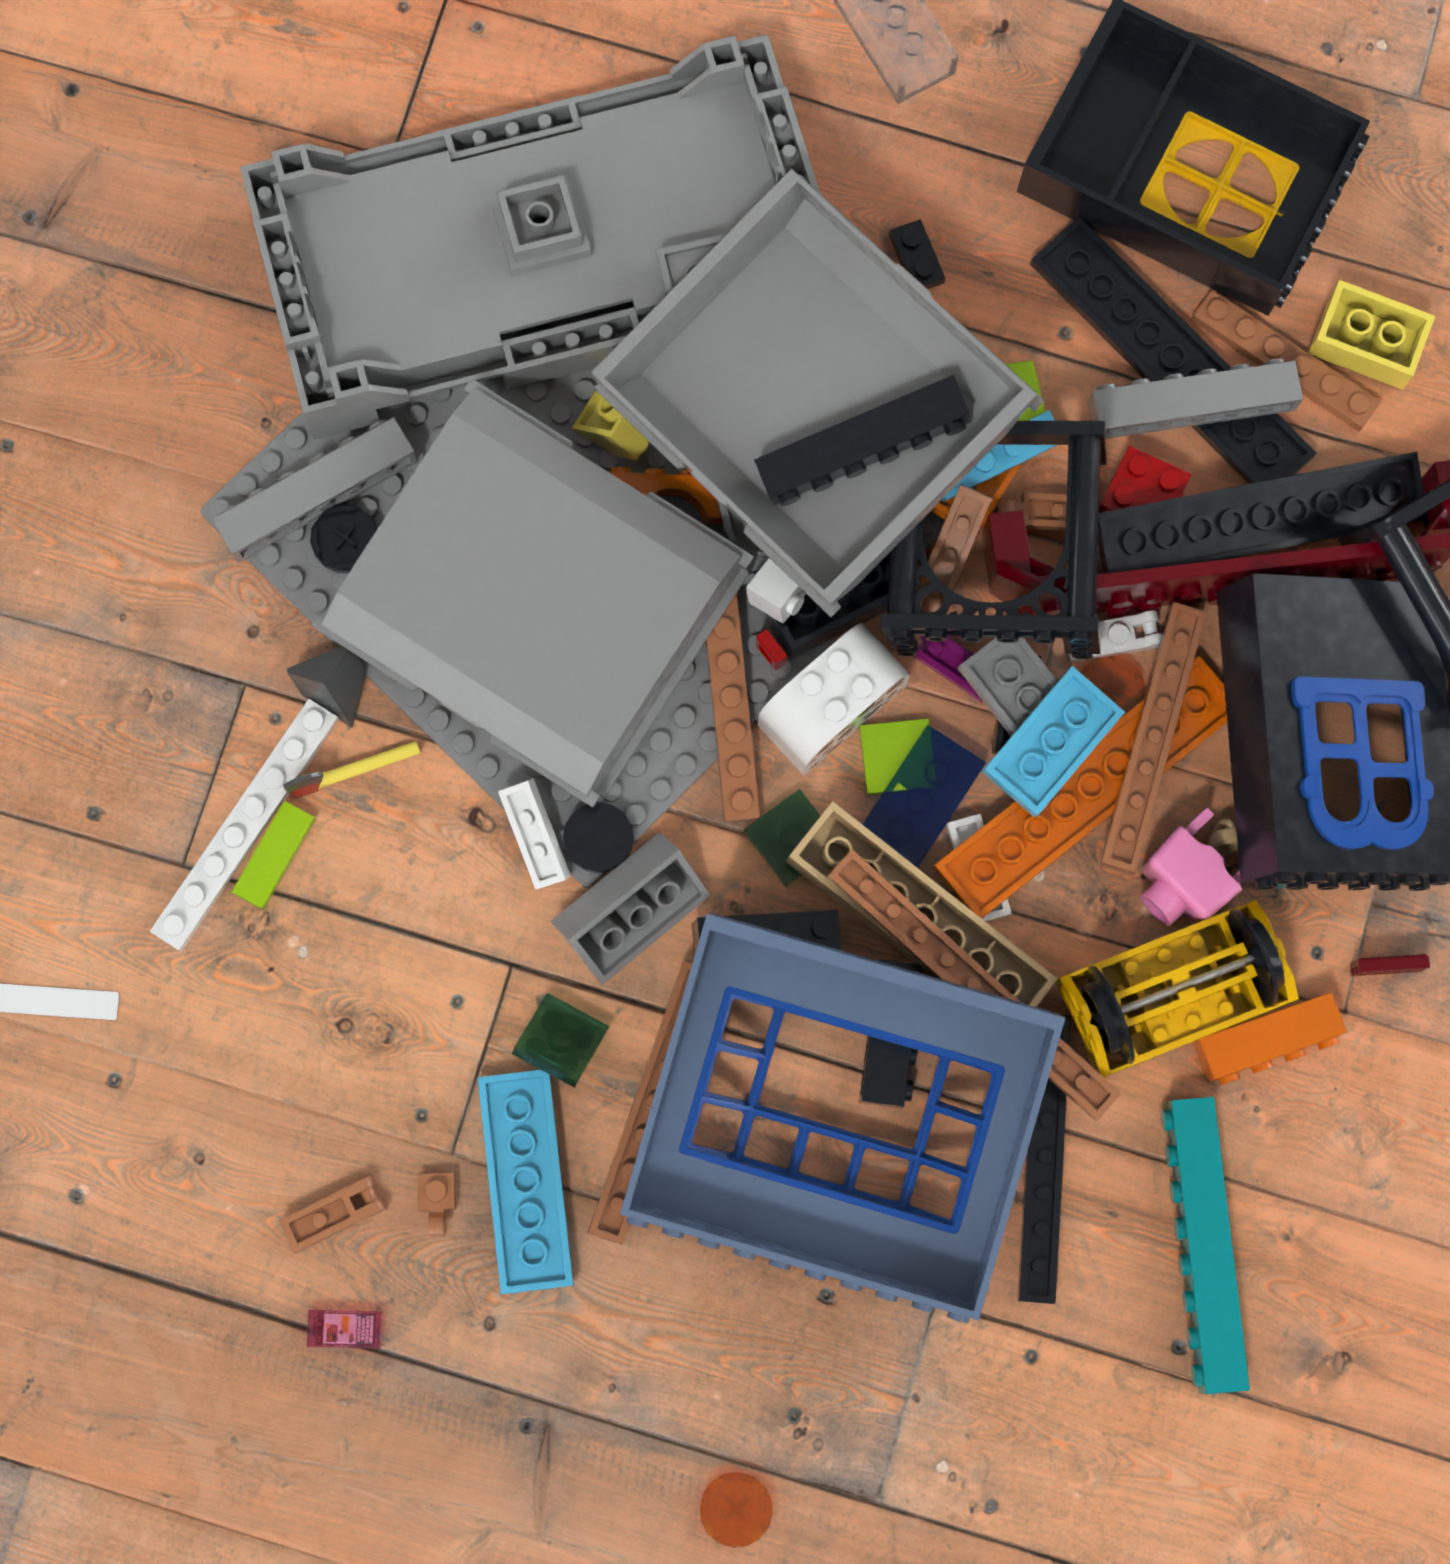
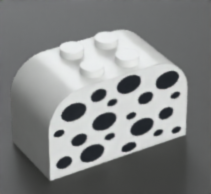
(832, 698)

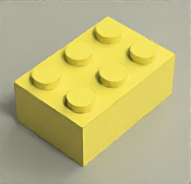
(1371, 334)

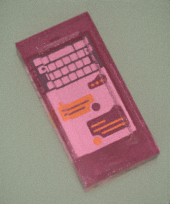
(344, 1329)

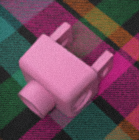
(1187, 877)

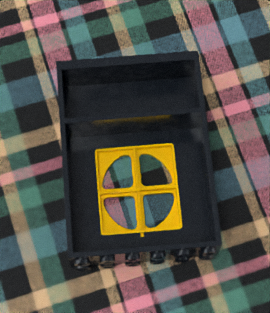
(1157, 89)

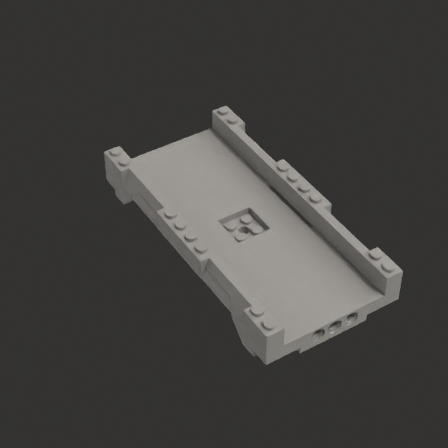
(426, 249)

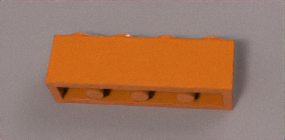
(1270, 1037)

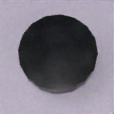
(341, 536)
(598, 837)

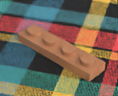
(955, 542)

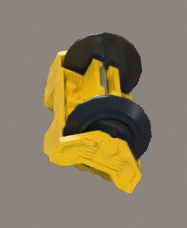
(1212, 969)

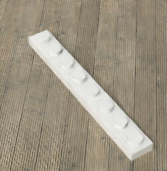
(244, 826)

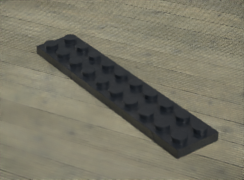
(1161, 345)
(1257, 515)

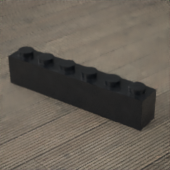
(863, 441)

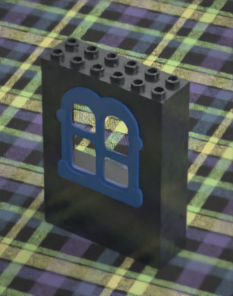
(1342, 643)

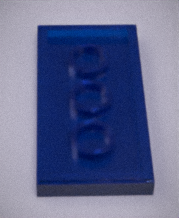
(936, 782)

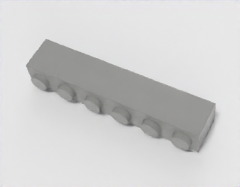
(1197, 398)
(322, 484)

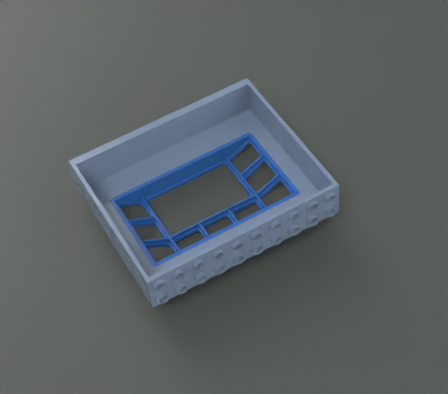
(812, 1220)

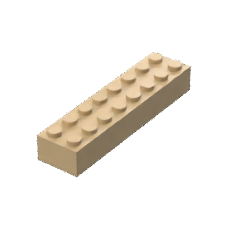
(839, 833)

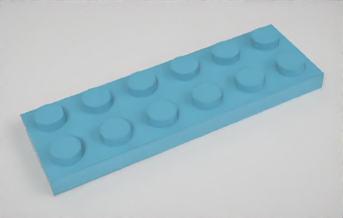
(525, 1182)

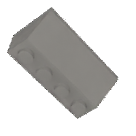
(631, 907)

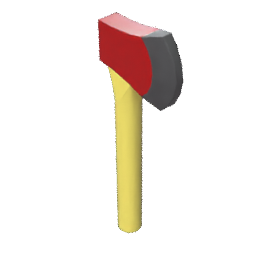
(314, 781)

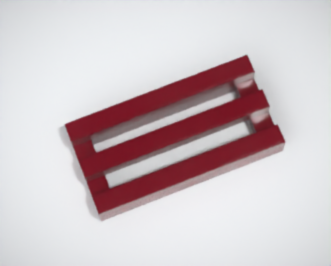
(1389, 965)

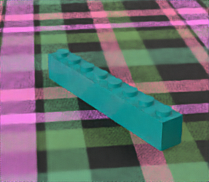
(1206, 1246)

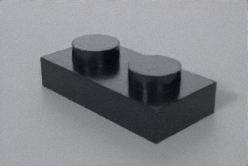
(917, 253)

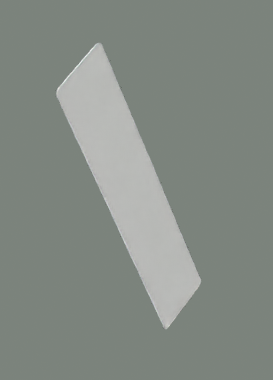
(58, 1001)

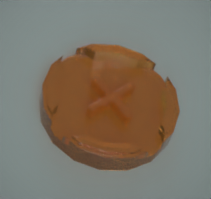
(1117, 680)
(736, 1509)

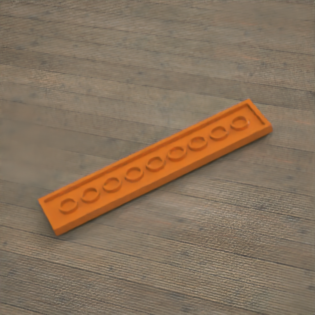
(1019, 847)

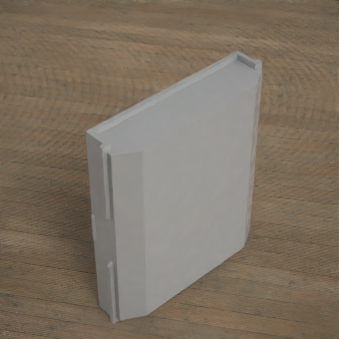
(786, 337)
(536, 594)

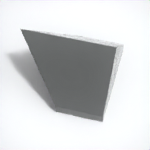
(332, 681)

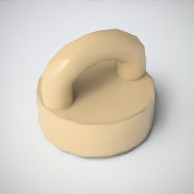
(1222, 839)

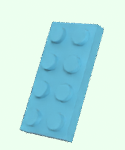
(1053, 741)

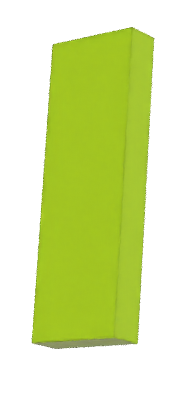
(273, 855)

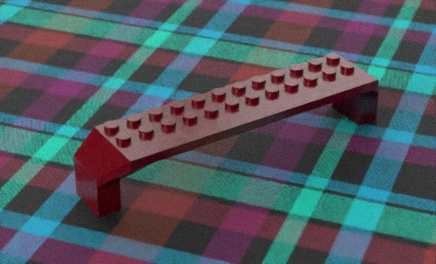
(1015, 573)

